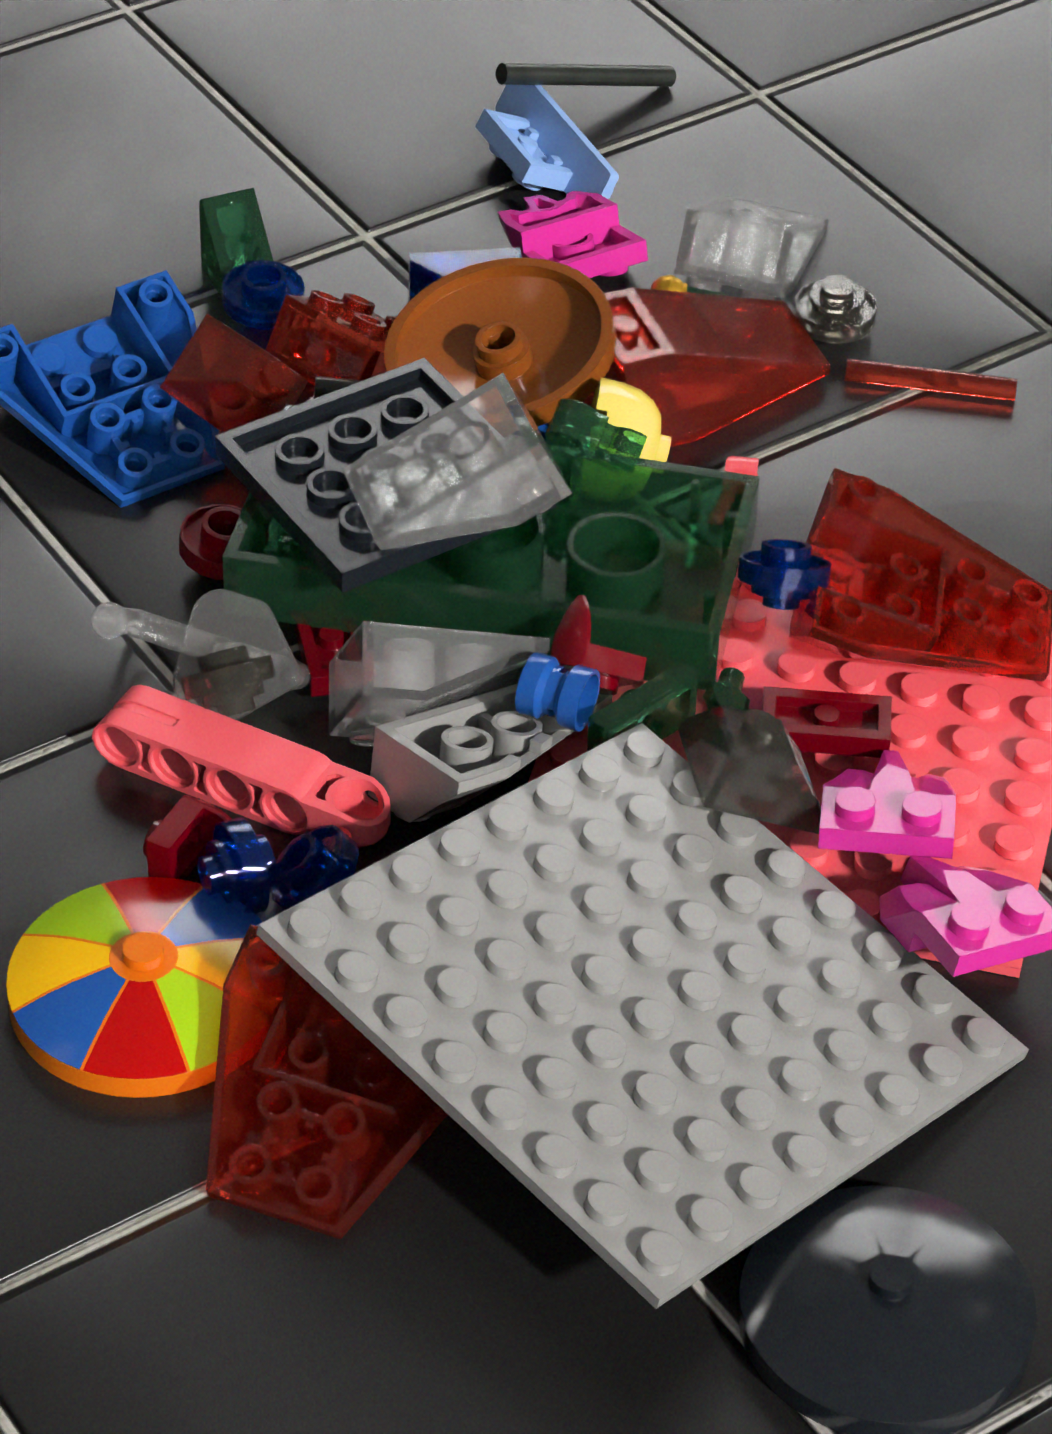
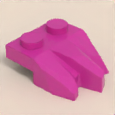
(575, 232)
(888, 811)
(966, 915)

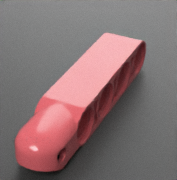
(239, 767)

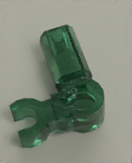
(584, 428)

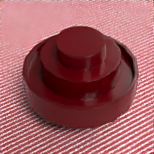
(206, 536)

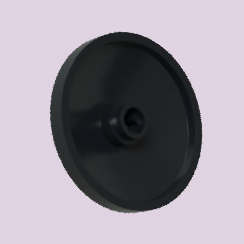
(887, 1313)

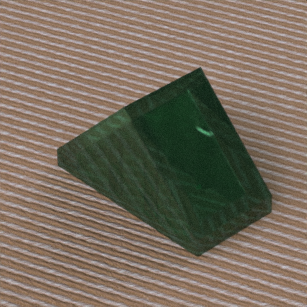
(231, 234)

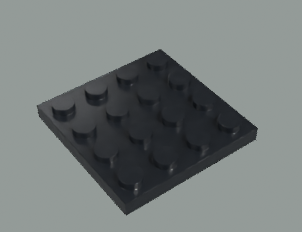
(298, 458)

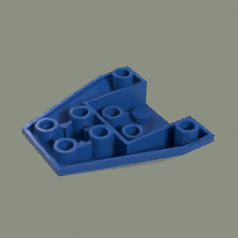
(100, 394)

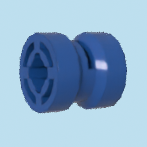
(557, 691)

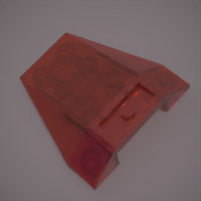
(709, 356)
(918, 590)
(304, 1102)

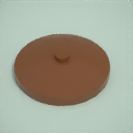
(515, 318)

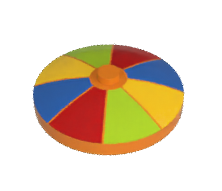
(127, 985)

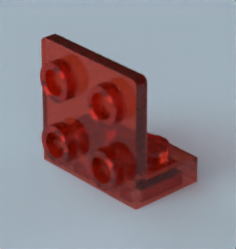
(329, 336)

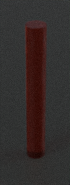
(931, 379)

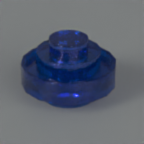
(257, 290)
(783, 572)
(313, 864)
(238, 865)

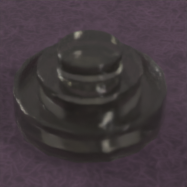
(835, 310)
(228, 680)

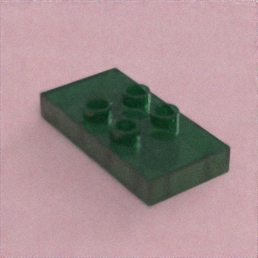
(636, 537)

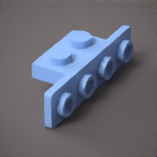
(544, 144)

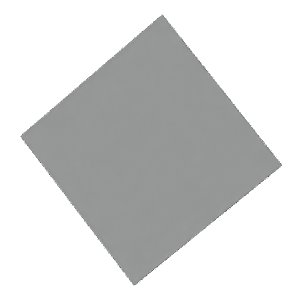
(643, 1008)

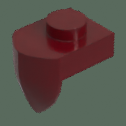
(573, 647)
(181, 838)

